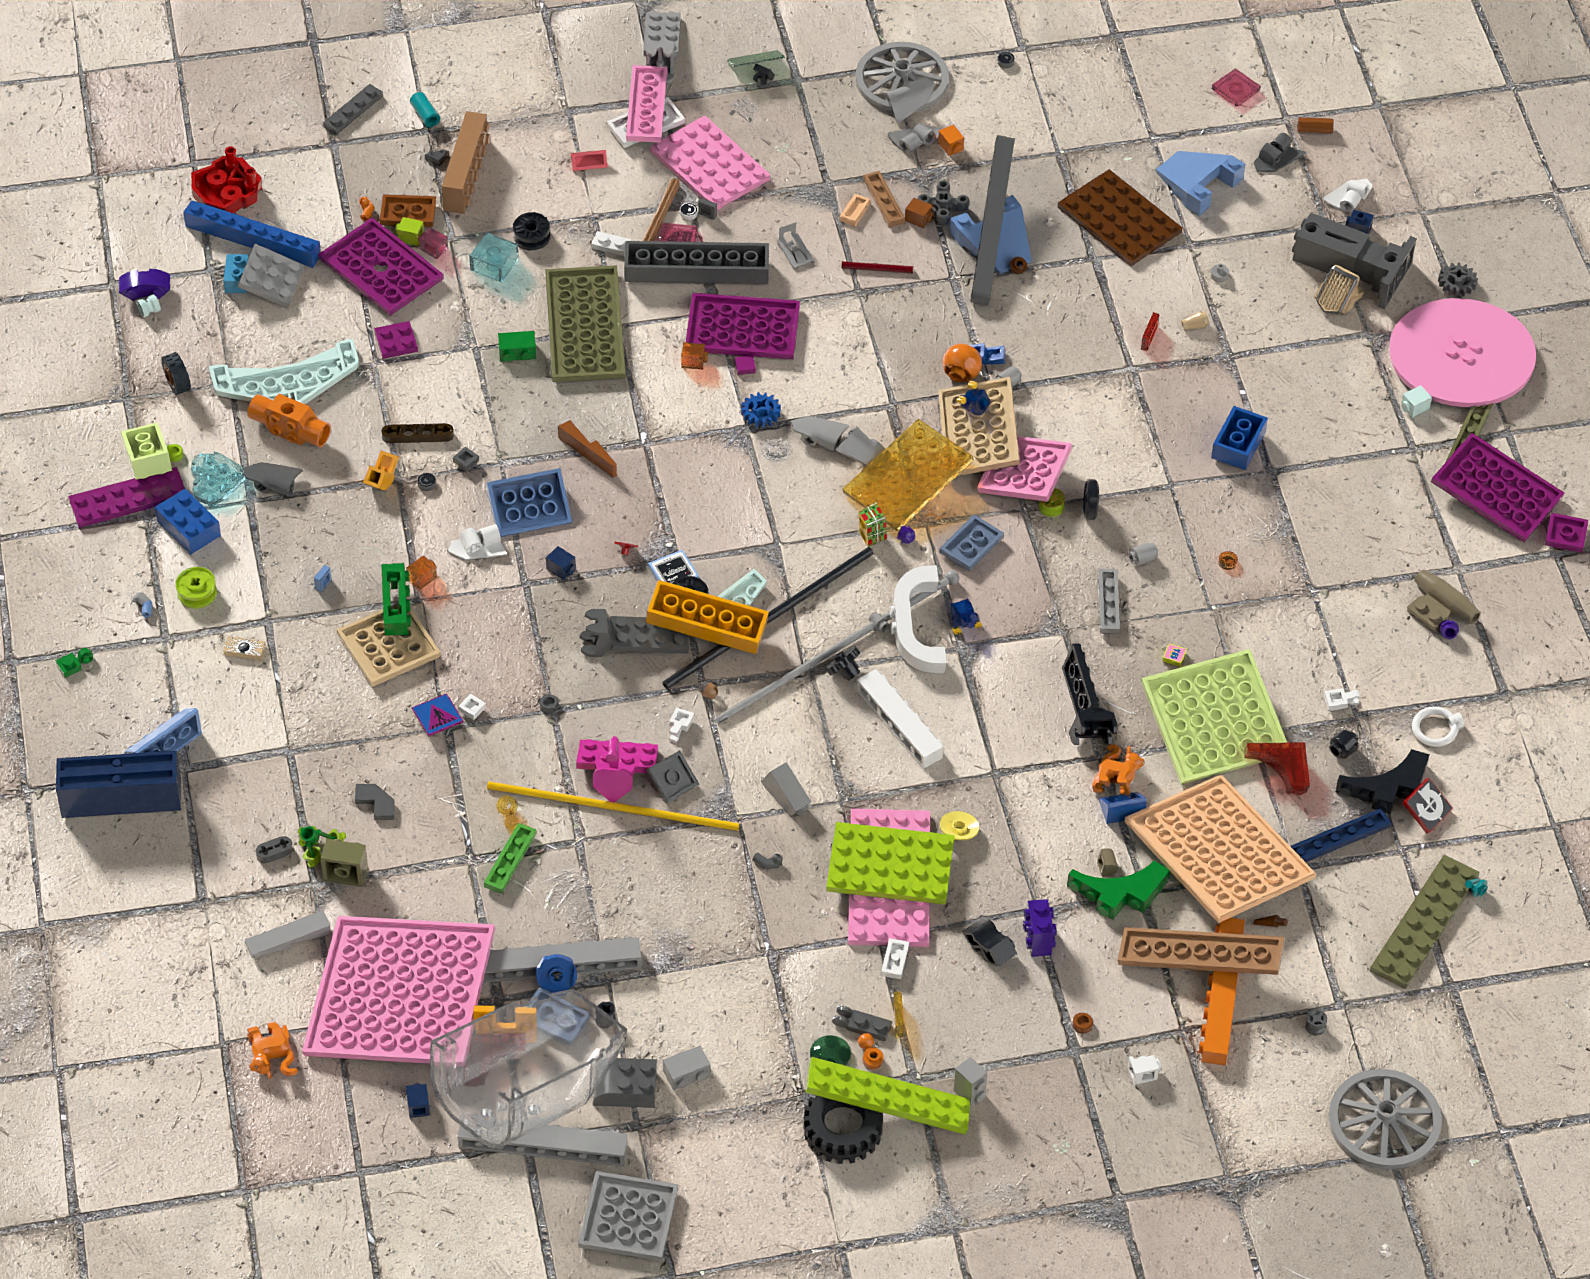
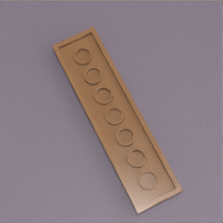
(1201, 951)

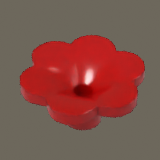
(625, 547)

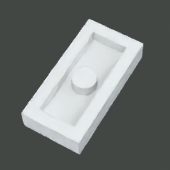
(609, 243)
(895, 958)

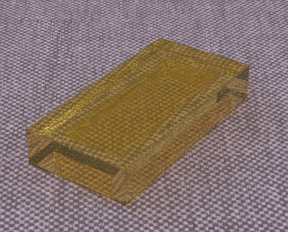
(898, 1014)

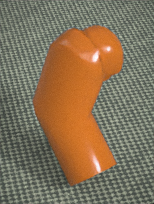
(368, 208)

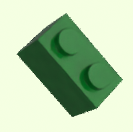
(517, 346)

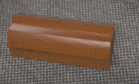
(1315, 125)

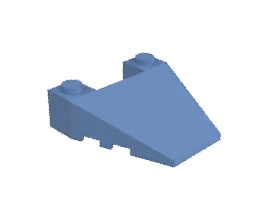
(1191, 171)
(1012, 240)

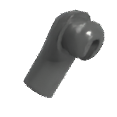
(770, 863)

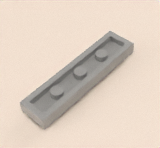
(1109, 601)

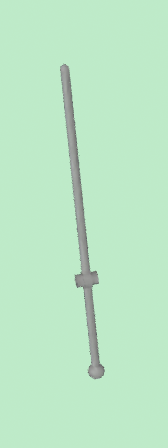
(878, 622)

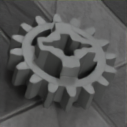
(1457, 279)

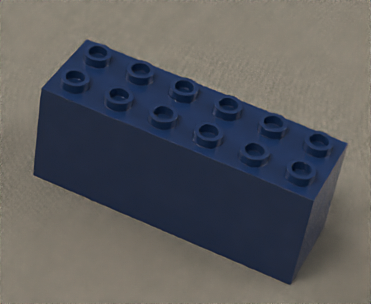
(118, 784)

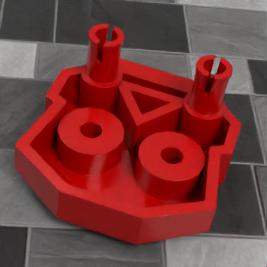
(227, 183)

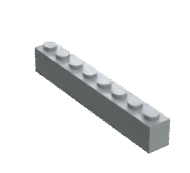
(587, 956)
(560, 1143)

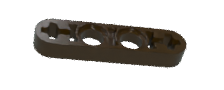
(417, 436)

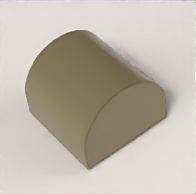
(1107, 862)

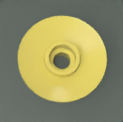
(959, 824)

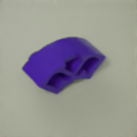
(144, 283)

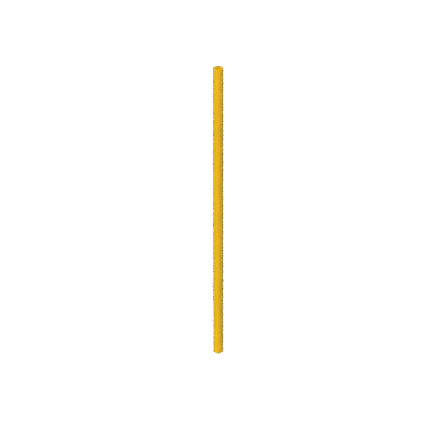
(613, 806)

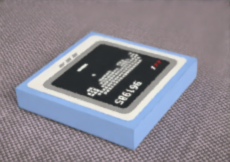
(672, 567)

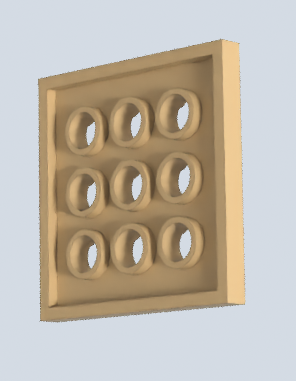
(384, 653)

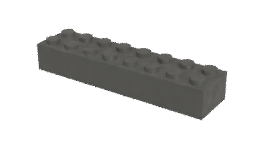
(696, 262)

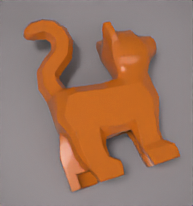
(1116, 771)
(271, 1047)

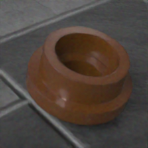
(1014, 268)

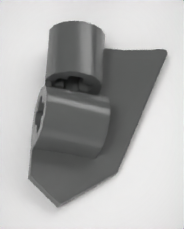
(1277, 154)
(272, 477)

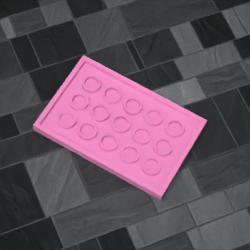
(710, 162)

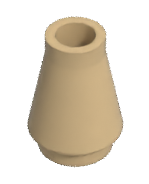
(1195, 321)

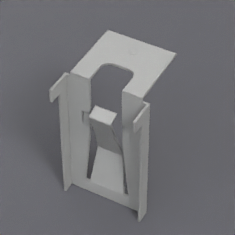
(798, 252)

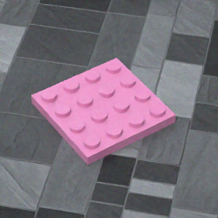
(1035, 476)

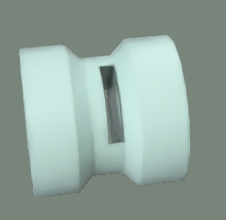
(149, 305)

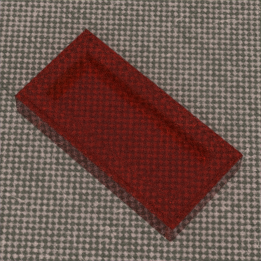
(1150, 331)

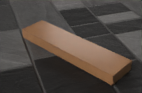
(884, 199)

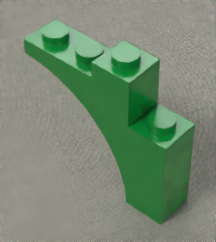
(1114, 893)

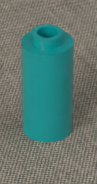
(425, 109)

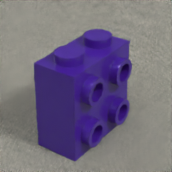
(1039, 928)

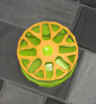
(1054, 506)

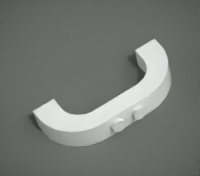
(913, 652)

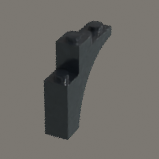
(1385, 787)

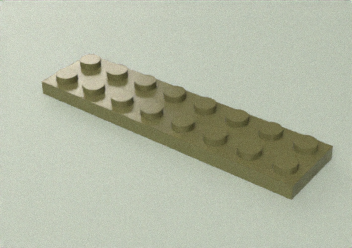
(1424, 922)

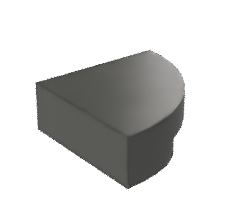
(437, 157)

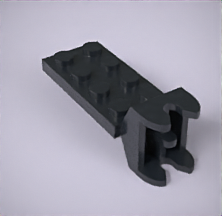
(1090, 719)

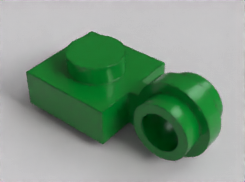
(70, 664)

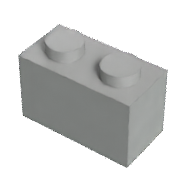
(686, 1067)
(970, 1081)

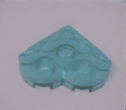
(215, 477)

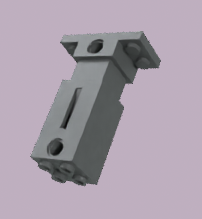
(1328, 243)

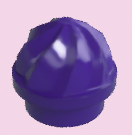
(906, 535)
(1449, 629)

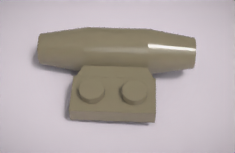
(1440, 602)

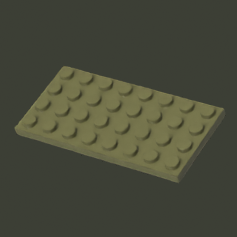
(585, 323)

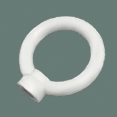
(1455, 722)

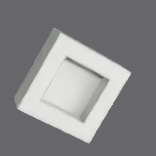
(472, 707)

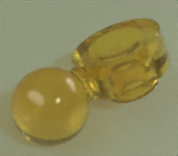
(511, 820)

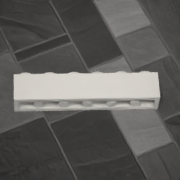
(900, 718)

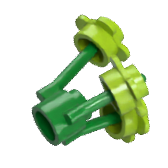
(309, 836)

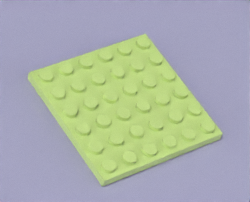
(1211, 714)

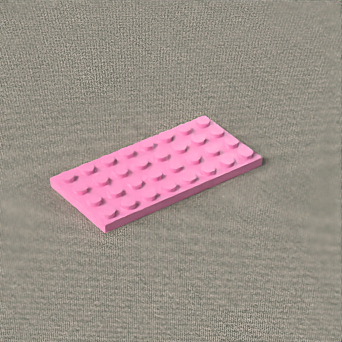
(876, 918)

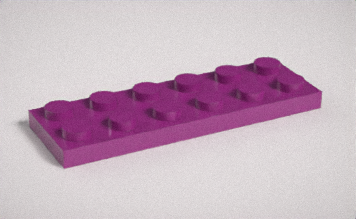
(124, 497)

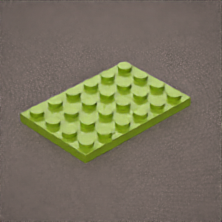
(890, 863)

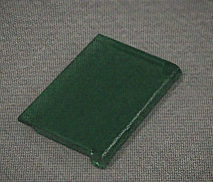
(755, 58)

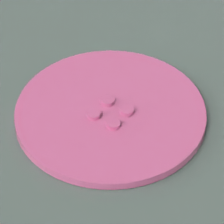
(1462, 352)

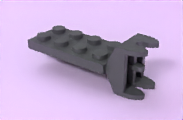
(629, 635)

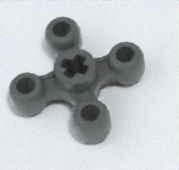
(944, 202)

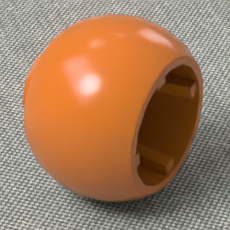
(962, 363)

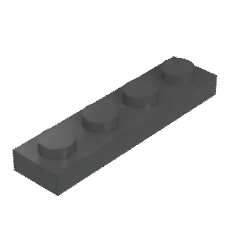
(353, 109)

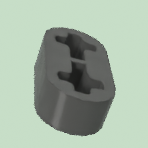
(274, 849)

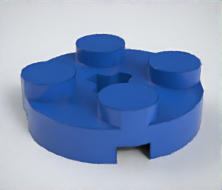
(556, 963)

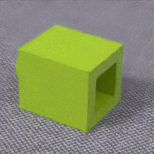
(410, 231)

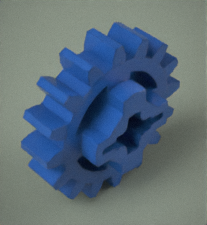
(760, 409)

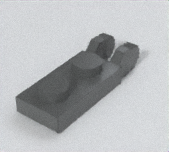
(862, 1023)

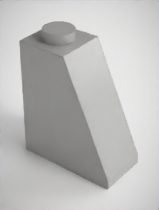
(786, 790)

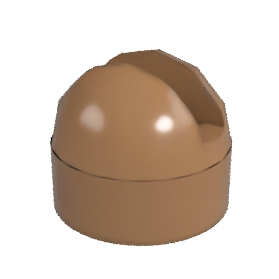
(710, 691)

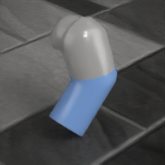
(141, 598)

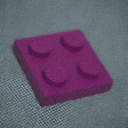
(396, 339)
(1566, 532)

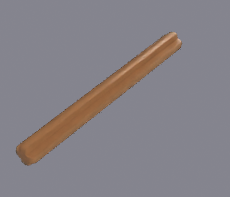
(662, 210)

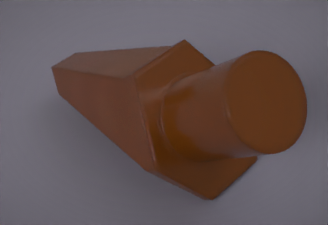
(1272, 921)

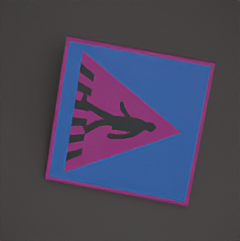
(437, 715)

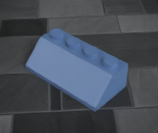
(172, 734)

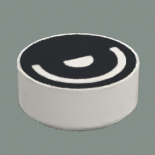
(688, 211)

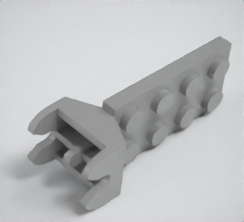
(662, 40)

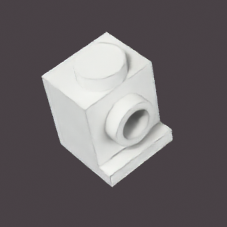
(1143, 1069)

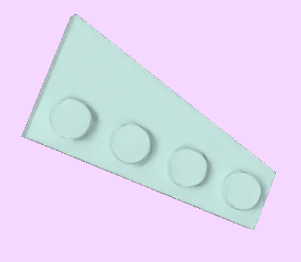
(745, 589)

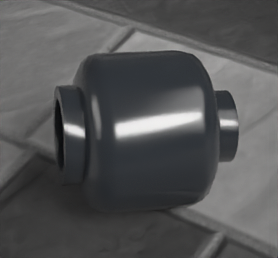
(1344, 744)

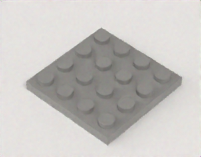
(628, 1216)

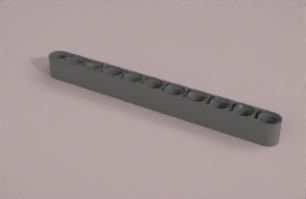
(992, 220)

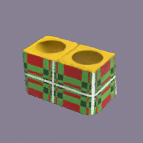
(872, 525)

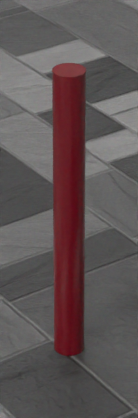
(877, 267)

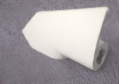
(1349, 195)
(478, 544)

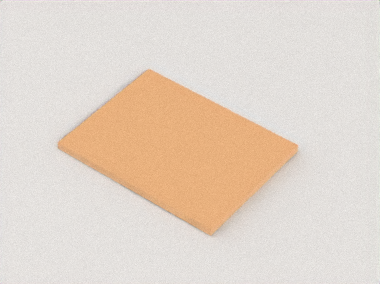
(1220, 848)

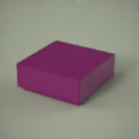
(745, 365)

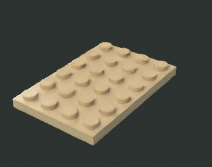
(986, 437)

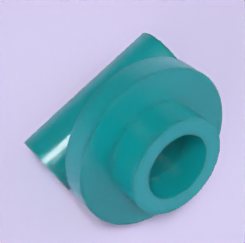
(1478, 886)

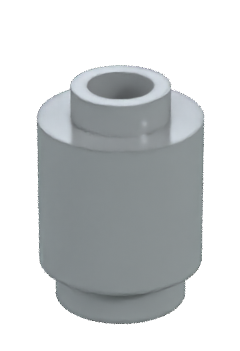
(1012, 372)
(1143, 553)

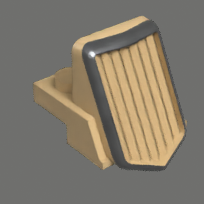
(1339, 291)

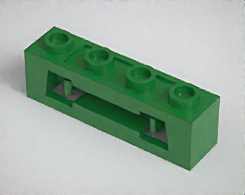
(393, 621)

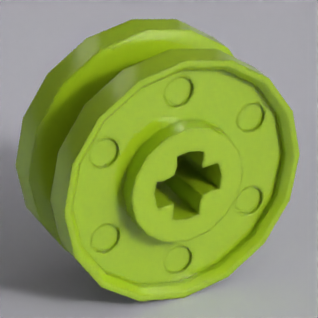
(196, 587)

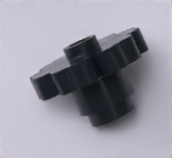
(845, 663)

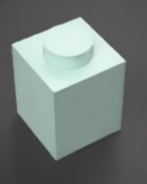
(1416, 401)

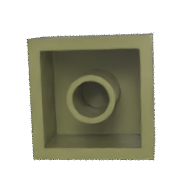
(344, 862)

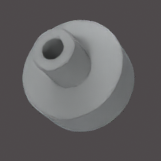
(1219, 273)

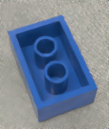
(1239, 437)
(188, 521)

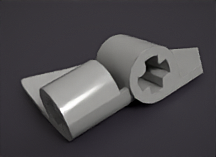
(909, 97)
(914, 137)
(819, 431)
(860, 447)

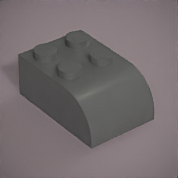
(628, 1084)

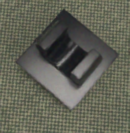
(763, 72)

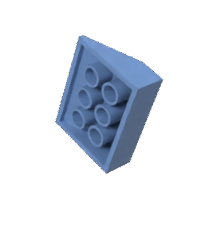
(529, 502)

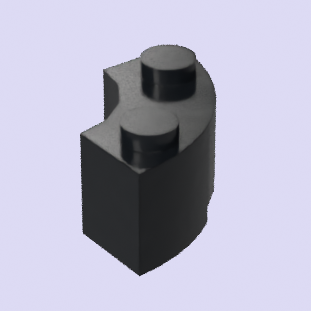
(993, 944)

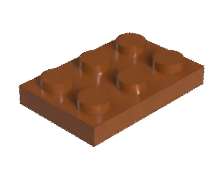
(408, 206)

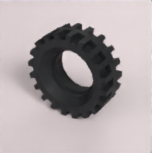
(838, 1145)

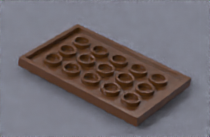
(1120, 217)

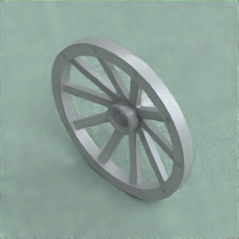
(901, 71)
(1385, 1120)

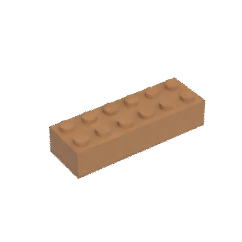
(465, 162)

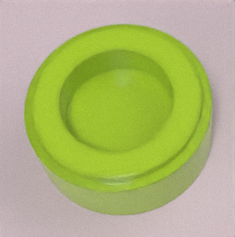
(175, 452)

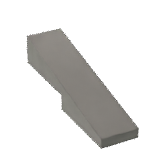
(282, 937)

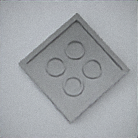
(271, 276)

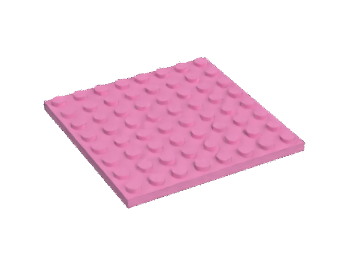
(396, 987)

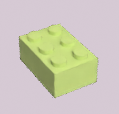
(146, 451)

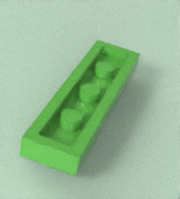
(510, 858)

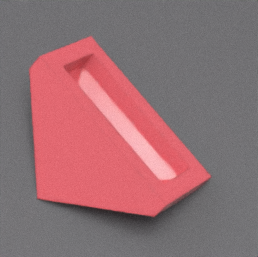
(589, 160)

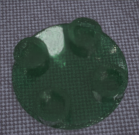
(831, 1049)

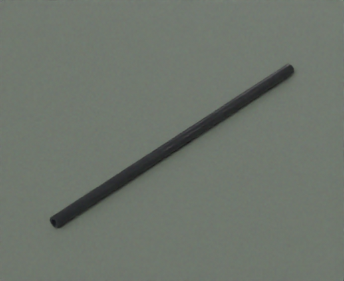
(773, 614)

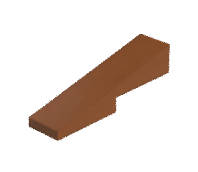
(592, 451)

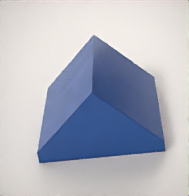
(1118, 807)

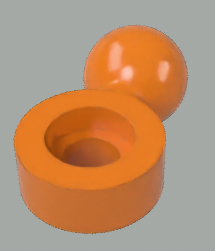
(866, 1042)

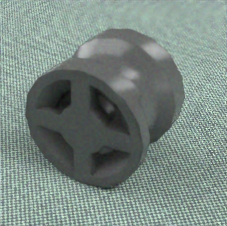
(1313, 1018)

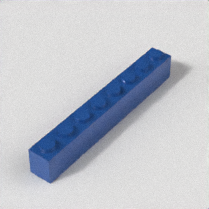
(251, 232)

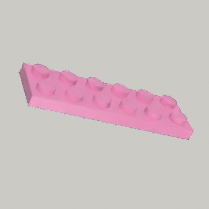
(646, 104)

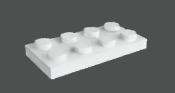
(671, 119)

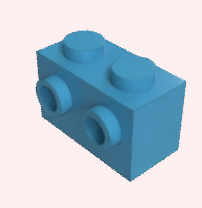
(234, 269)

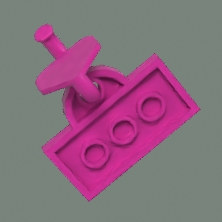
(615, 764)

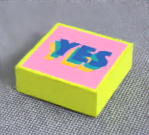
(1174, 655)

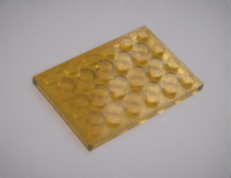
(908, 473)

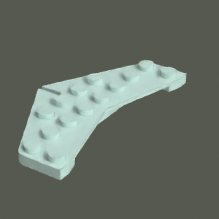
(298, 380)

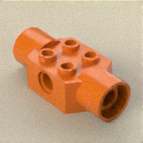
(289, 419)

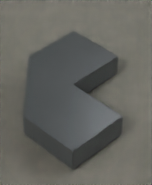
(372, 794)

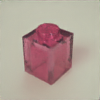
(433, 243)

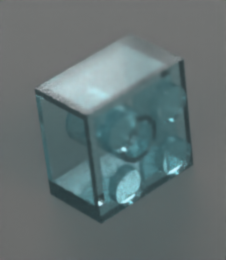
(494, 257)

